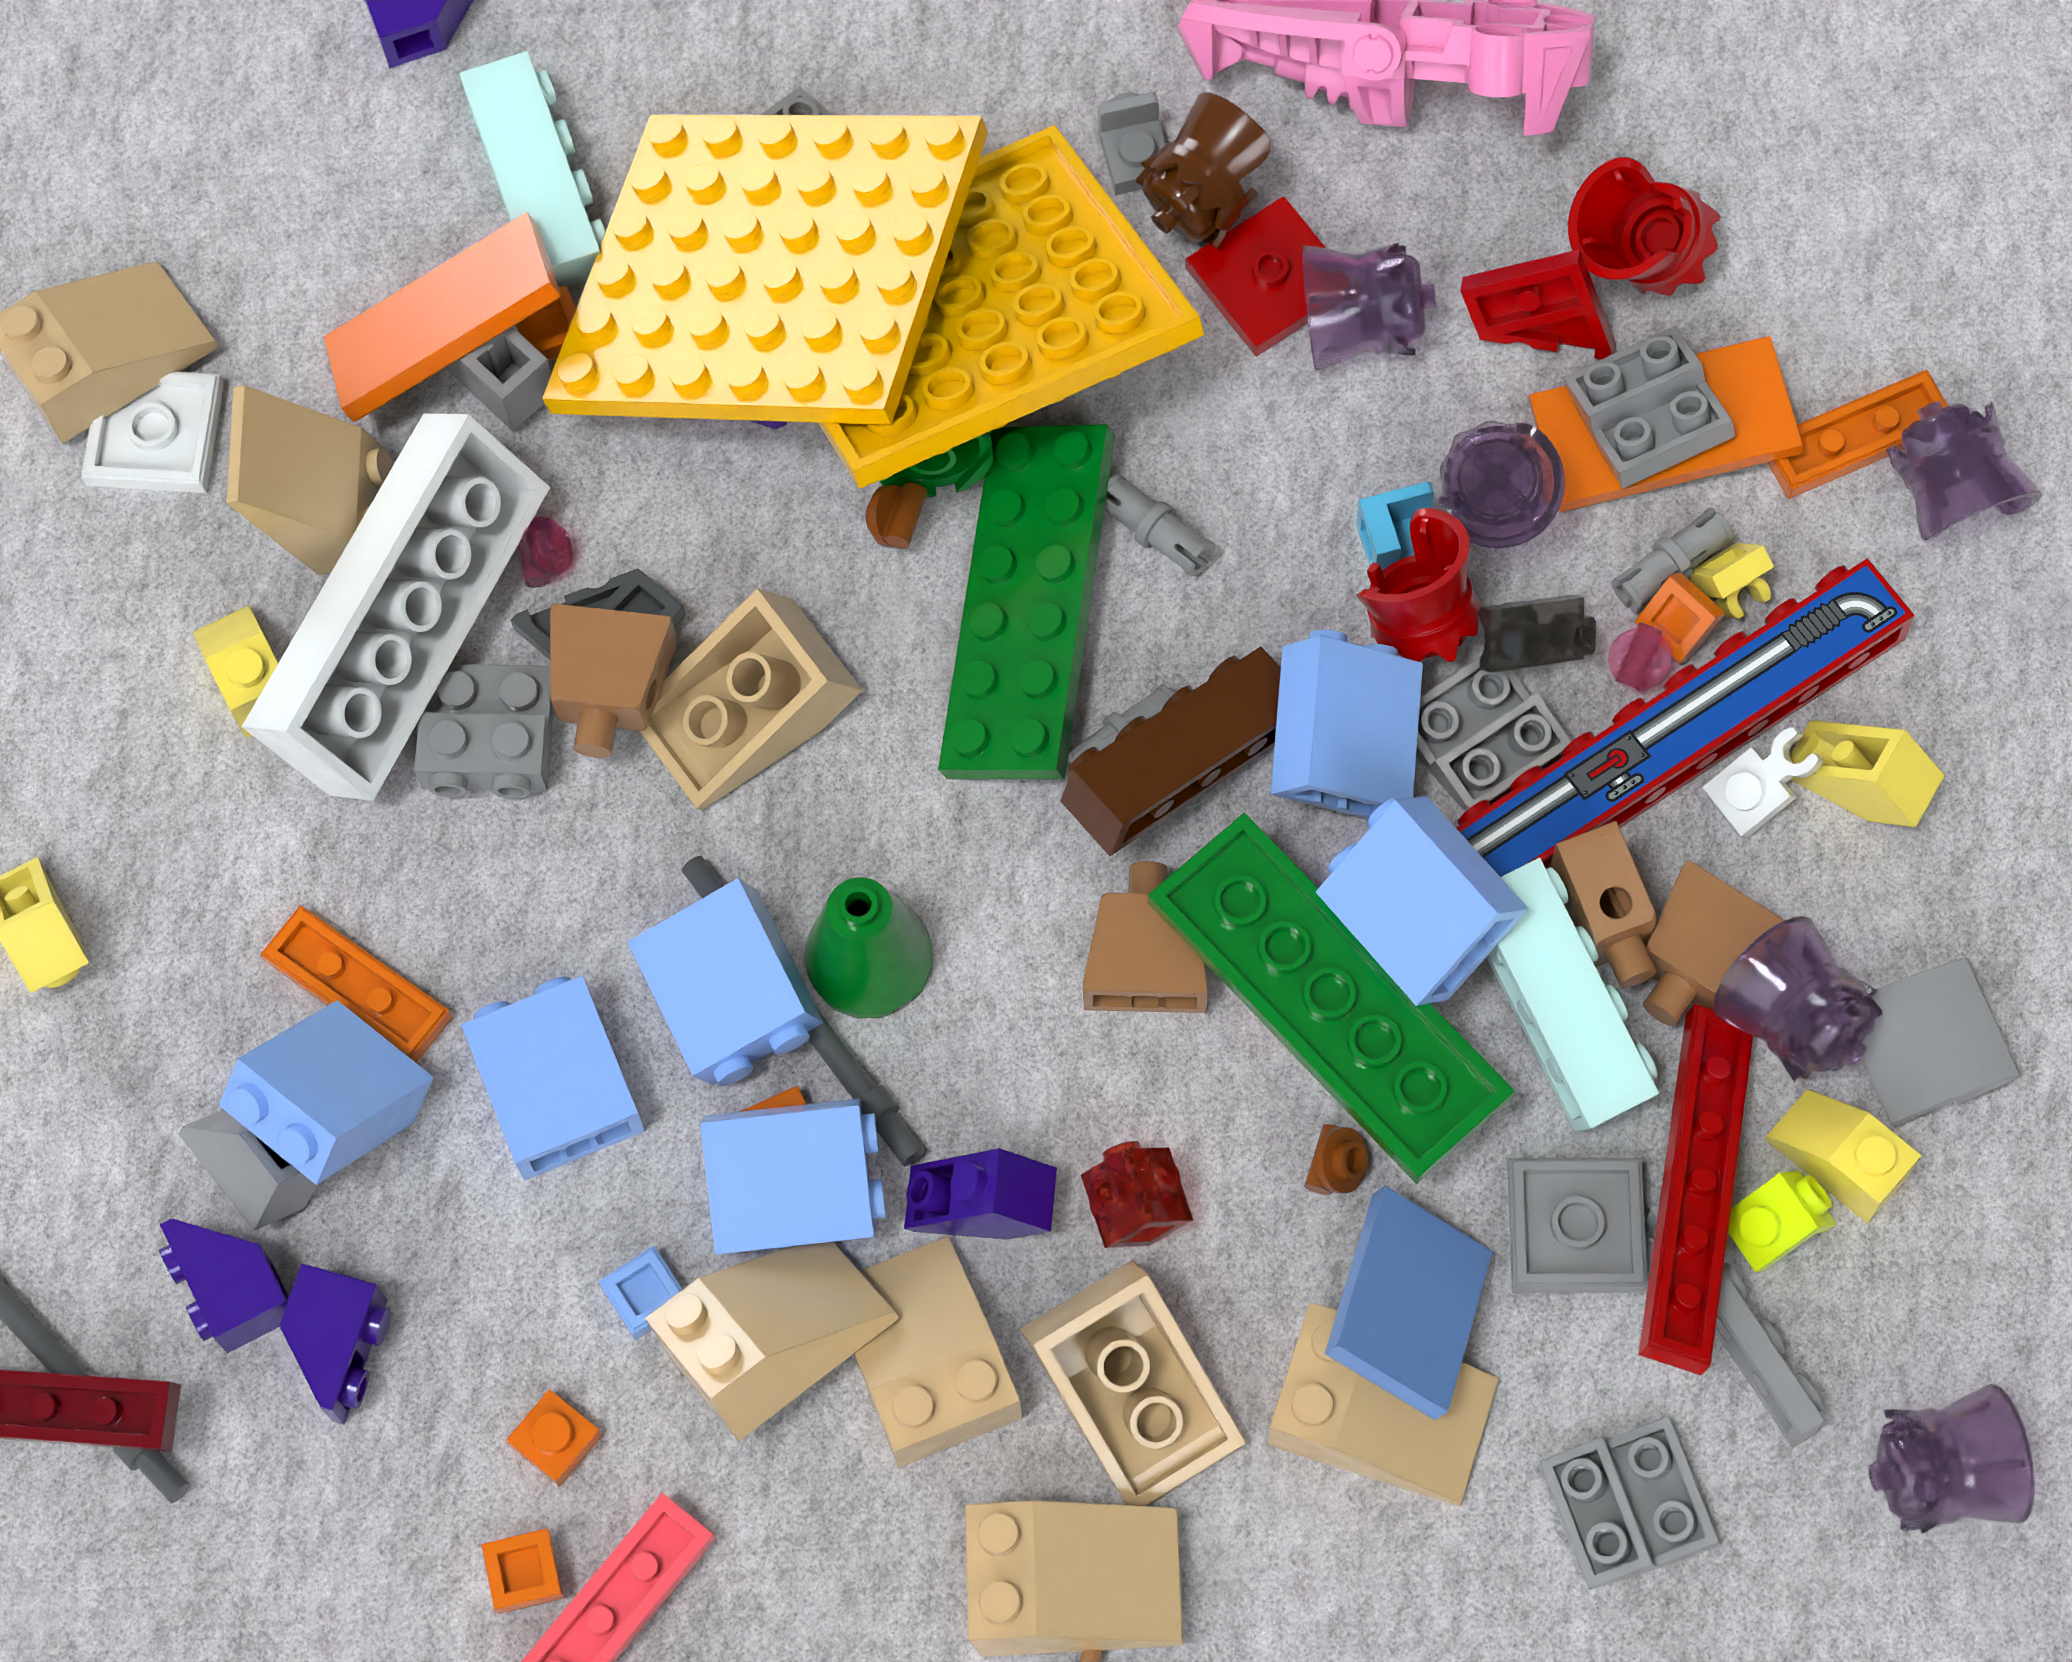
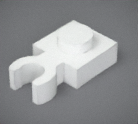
(1755, 787)

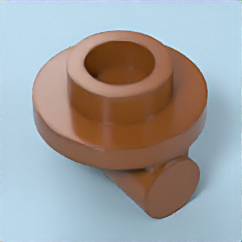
(895, 513)
(1337, 1161)

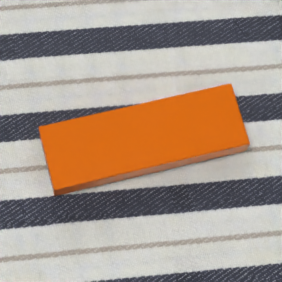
(1854, 434)
(340, 970)

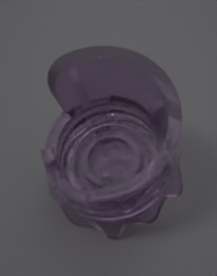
(1363, 302)
(1959, 467)
(1502, 483)
(1798, 1000)
(1956, 1462)

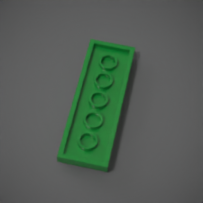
(1027, 603)
(1328, 999)

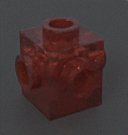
(1136, 1195)

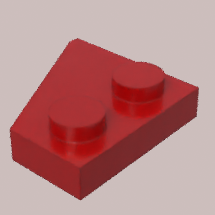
(1539, 305)

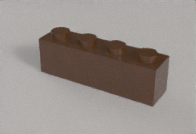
(1177, 753)

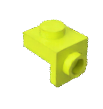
(1779, 1218)

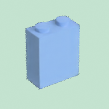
(1345, 724)
(1420, 899)
(726, 984)
(552, 1076)
(325, 1091)
(791, 1176)

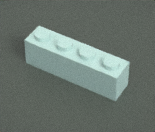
(531, 161)
(1567, 1008)

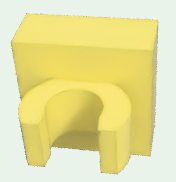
(1730, 572)

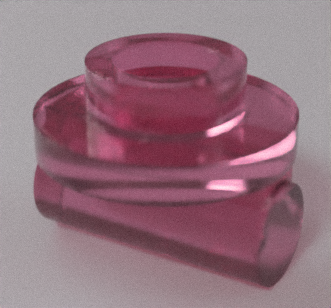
(544, 551)
(1640, 658)

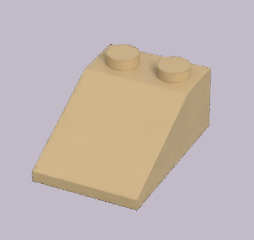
(100, 343)
(301, 475)
(747, 698)
(769, 1329)
(937, 1366)
(1133, 1385)
(1363, 1429)
(1072, 1577)

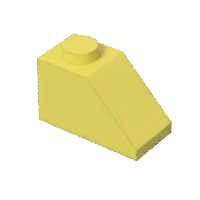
(238, 660)
(1869, 771)
(37, 928)
(1844, 1151)

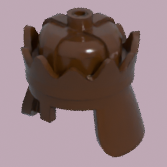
(1199, 173)

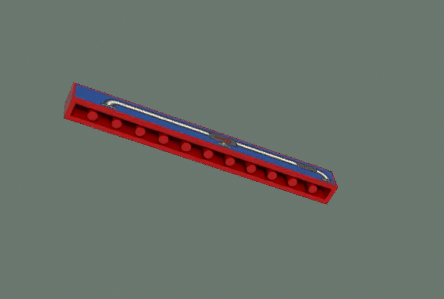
(1695, 720)

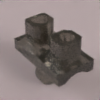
(1536, 633)

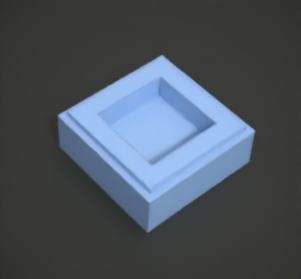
(640, 1289)

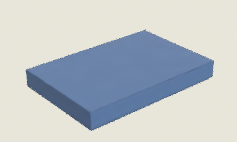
(1409, 1303)

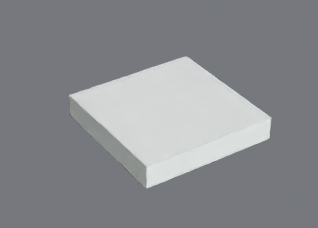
(158, 438)

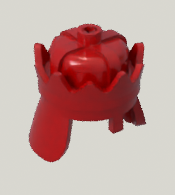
(1641, 228)
(1425, 599)

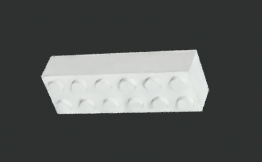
(397, 606)

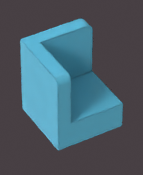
(1385, 522)

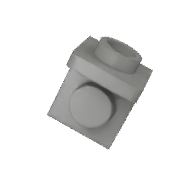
(1129, 136)

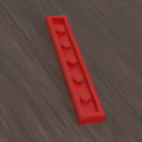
(1696, 1193)

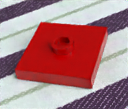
(1258, 275)

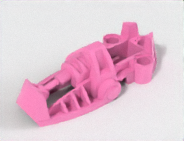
(1382, 46)

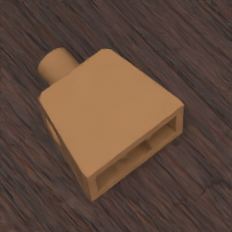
(607, 671)
(1608, 900)
(1699, 940)
(1138, 957)

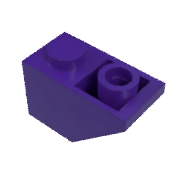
(415, 27)
(981, 1196)
(231, 1281)
(330, 1331)

